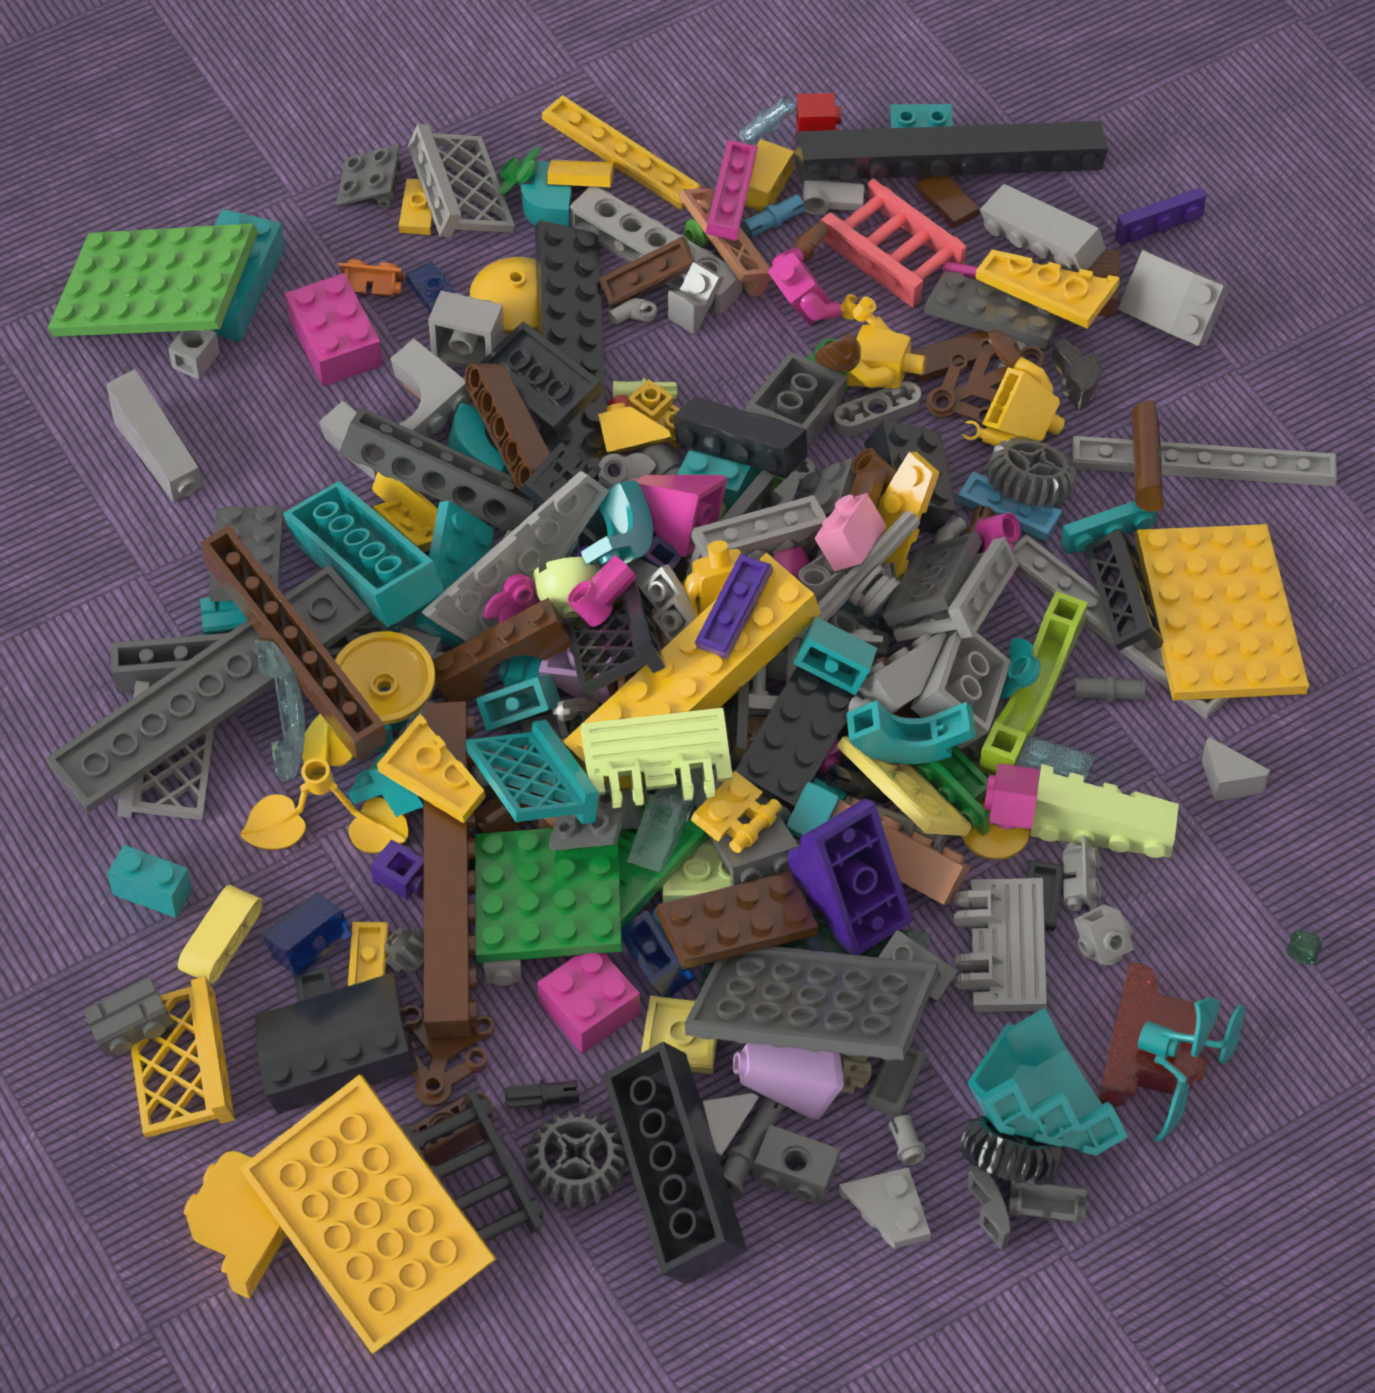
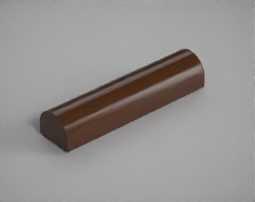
(1147, 457)

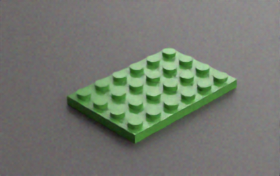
(153, 280)

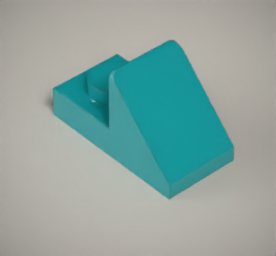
(814, 807)

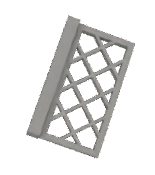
(438, 182)
(763, 530)
(975, 596)
(130, 797)

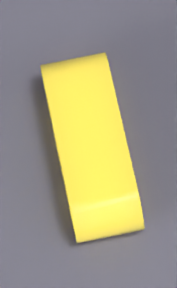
(220, 934)

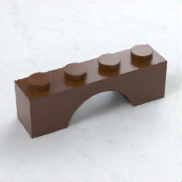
(533, 632)

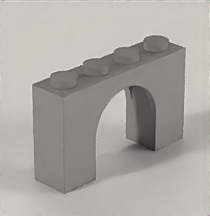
(429, 378)

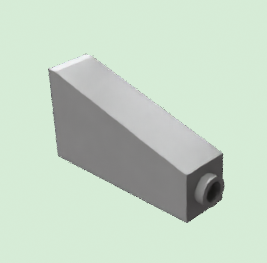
(152, 436)

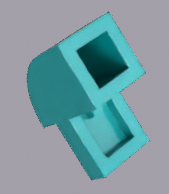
(545, 201)
(373, 783)

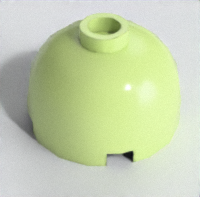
(560, 580)

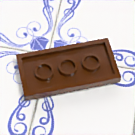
(736, 920)

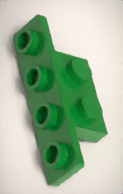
(960, 785)

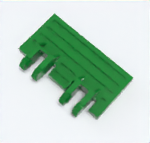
(640, 883)

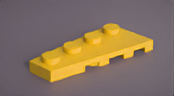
(1047, 286)

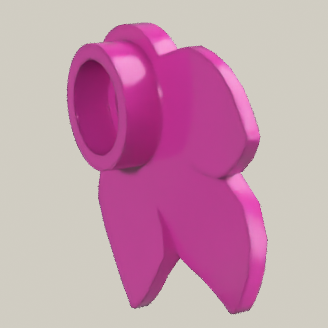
(516, 597)

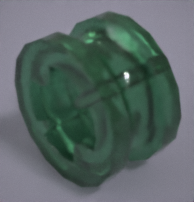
(1304, 947)

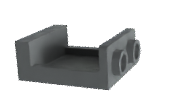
(761, 860)

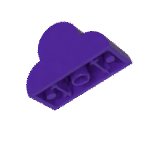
(852, 877)

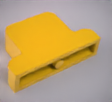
(235, 1223)

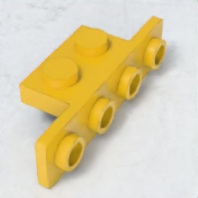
(406, 511)

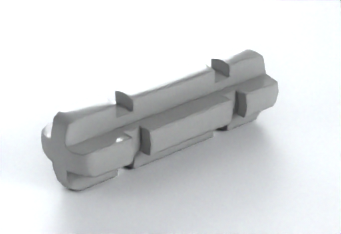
(569, 708)

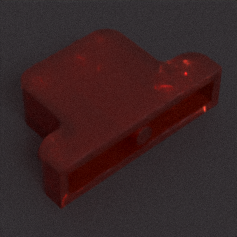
(1133, 1067)

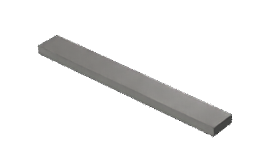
(1211, 461)
(1053, 575)

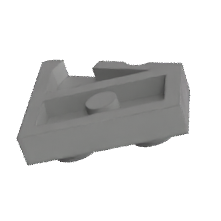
(890, 1205)

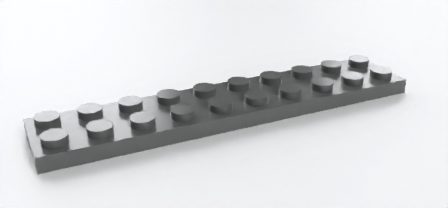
(193, 697)

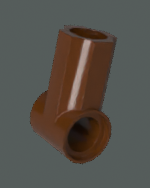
(872, 475)

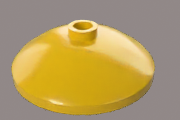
(514, 286)
(390, 662)

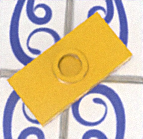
(415, 211)

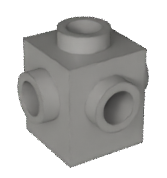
(1104, 935)

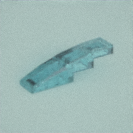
(663, 823)

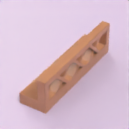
(739, 254)

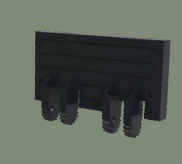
(554, 475)

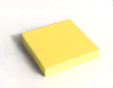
(666, 1023)

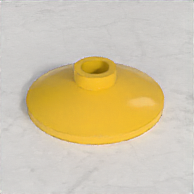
(998, 843)

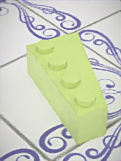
(1107, 817)

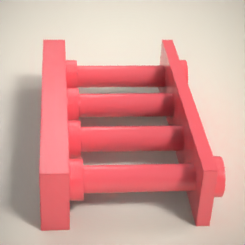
(887, 267)

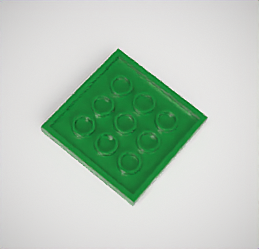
(545, 899)

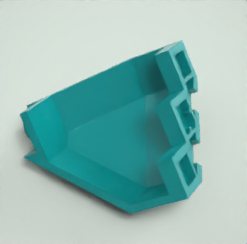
(1038, 1092)

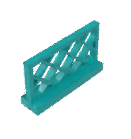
(556, 766)

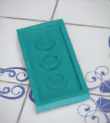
(456, 546)

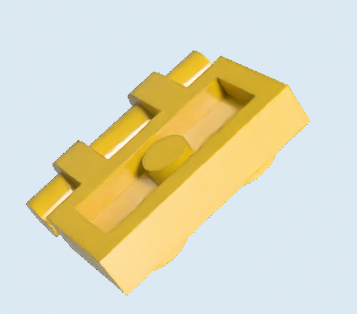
(731, 802)

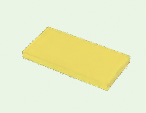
(910, 793)

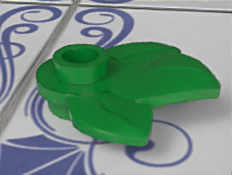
(518, 171)

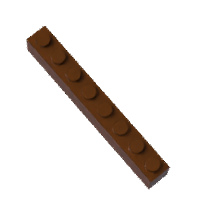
(279, 622)

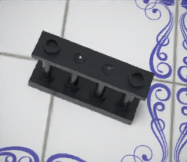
(479, 1113)

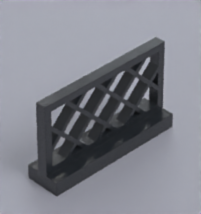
(638, 631)

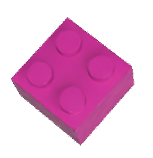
(588, 999)

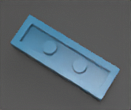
(1031, 519)

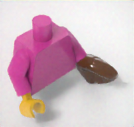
(800, 285)

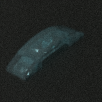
(288, 751)

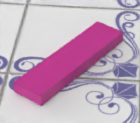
(731, 190)

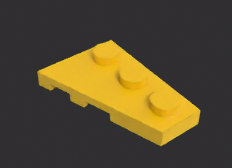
(430, 771)

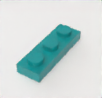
(1092, 528)

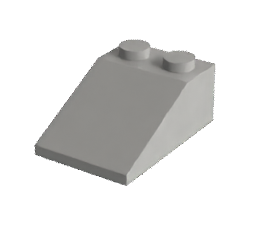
(1174, 298)

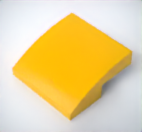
(580, 173)

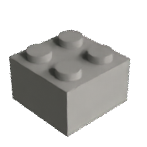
(464, 328)

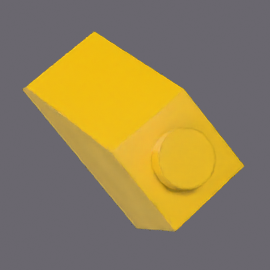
(629, 430)

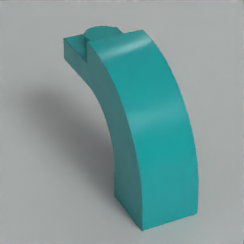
(469, 438)
(627, 525)
(906, 739)

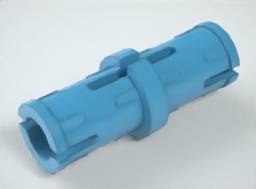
(773, 216)

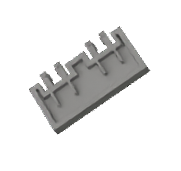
(1008, 948)

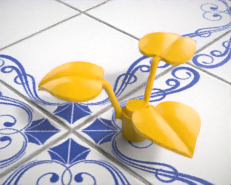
(277, 823)

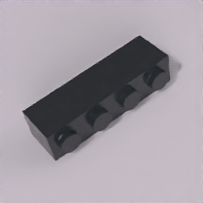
(740, 436)

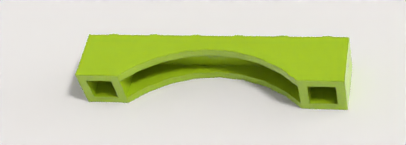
(1026, 706)

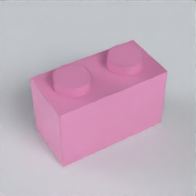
(850, 531)

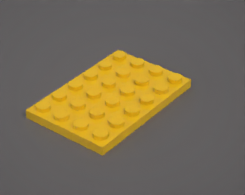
(1221, 612)
(367, 1214)

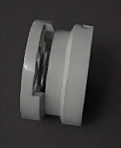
(877, 594)

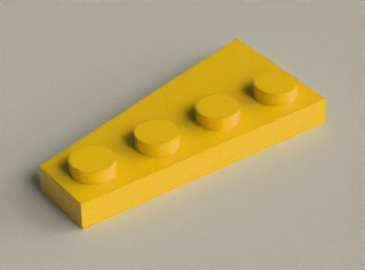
(911, 492)

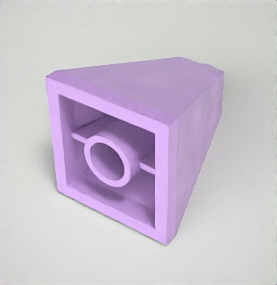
(791, 1076)

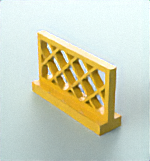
(211, 1059)

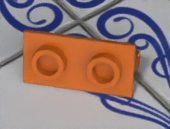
(383, 277)

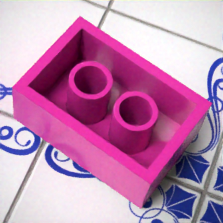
(333, 329)

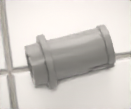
(910, 1149)

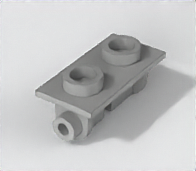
(1082, 862)

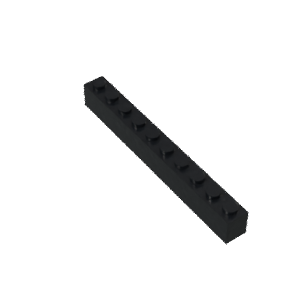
(950, 150)

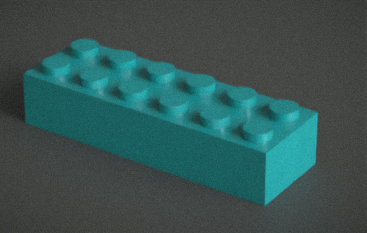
(365, 552)

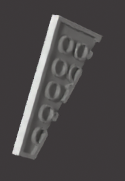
(537, 540)

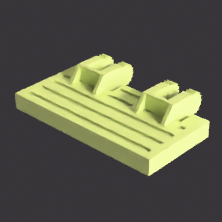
(657, 749)

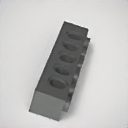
(430, 458)

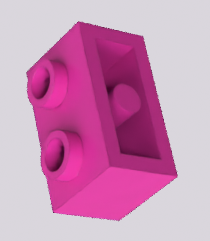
(1012, 796)

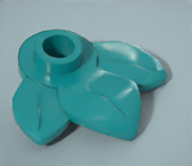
(1023, 667)

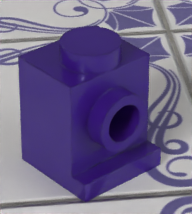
(395, 863)

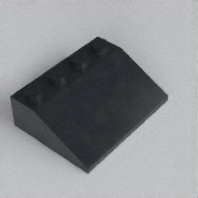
(330, 1039)

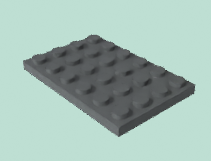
(814, 1001)

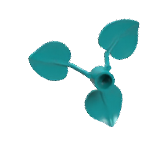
(1166, 1042)

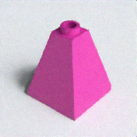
(682, 504)

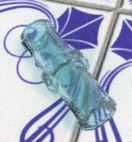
(768, 120)

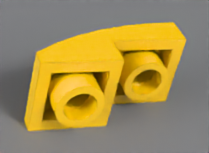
(656, 405)

